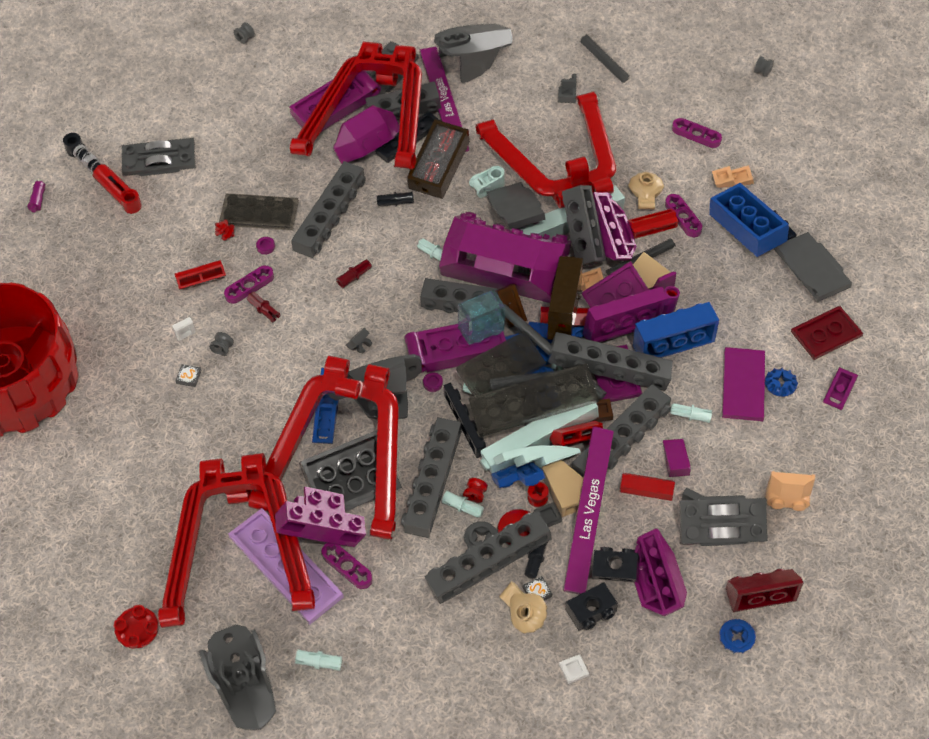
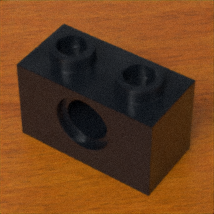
(627, 572)
(597, 597)

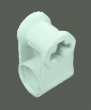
(488, 180)

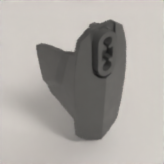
(475, 46)
(401, 370)
(240, 684)

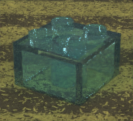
(481, 317)

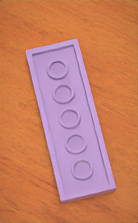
(258, 542)

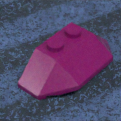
(365, 133)
(614, 228)
(660, 578)

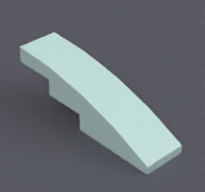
(541, 455)

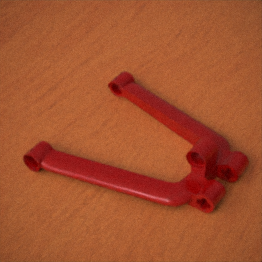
(387, 70)
(577, 168)
(372, 389)
(237, 489)

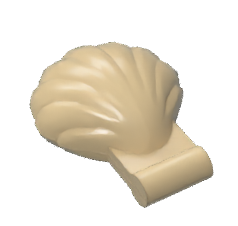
(646, 188)
(526, 610)

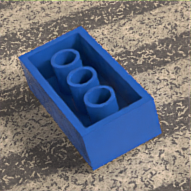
(748, 219)
(676, 331)

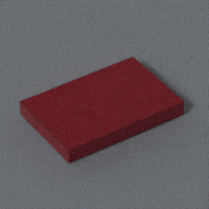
(826, 332)

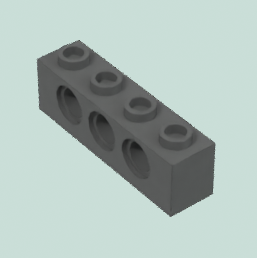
(392, 101)
(587, 216)
(447, 295)

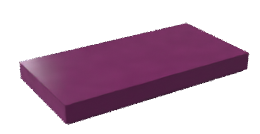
(743, 384)

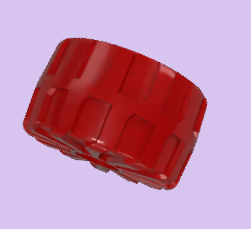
(34, 359)

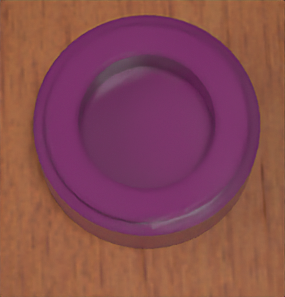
(265, 245)
(432, 382)

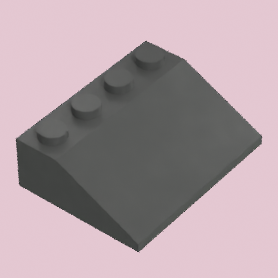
(346, 470)

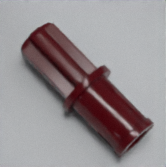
(353, 273)
(263, 306)

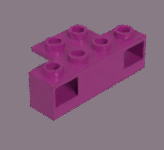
(321, 518)

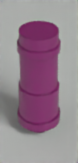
(36, 196)

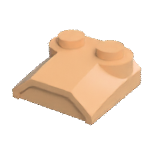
(789, 490)

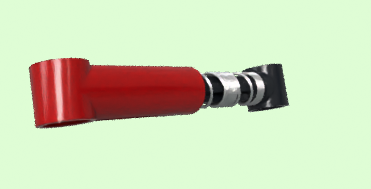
(103, 174)

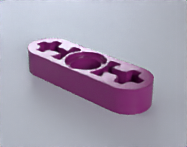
(707, 141)
(682, 207)
(251, 277)
(362, 570)

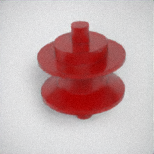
(223, 229)

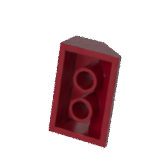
(763, 589)

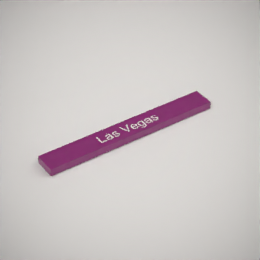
(435, 72)
(588, 511)

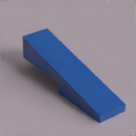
(325, 419)

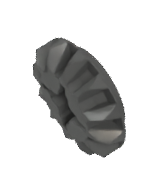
(481, 528)

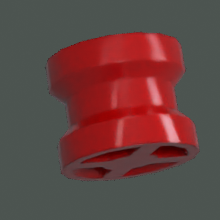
(475, 490)
(536, 499)

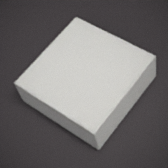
(183, 328)
(574, 669)

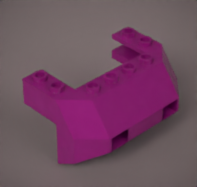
(498, 252)

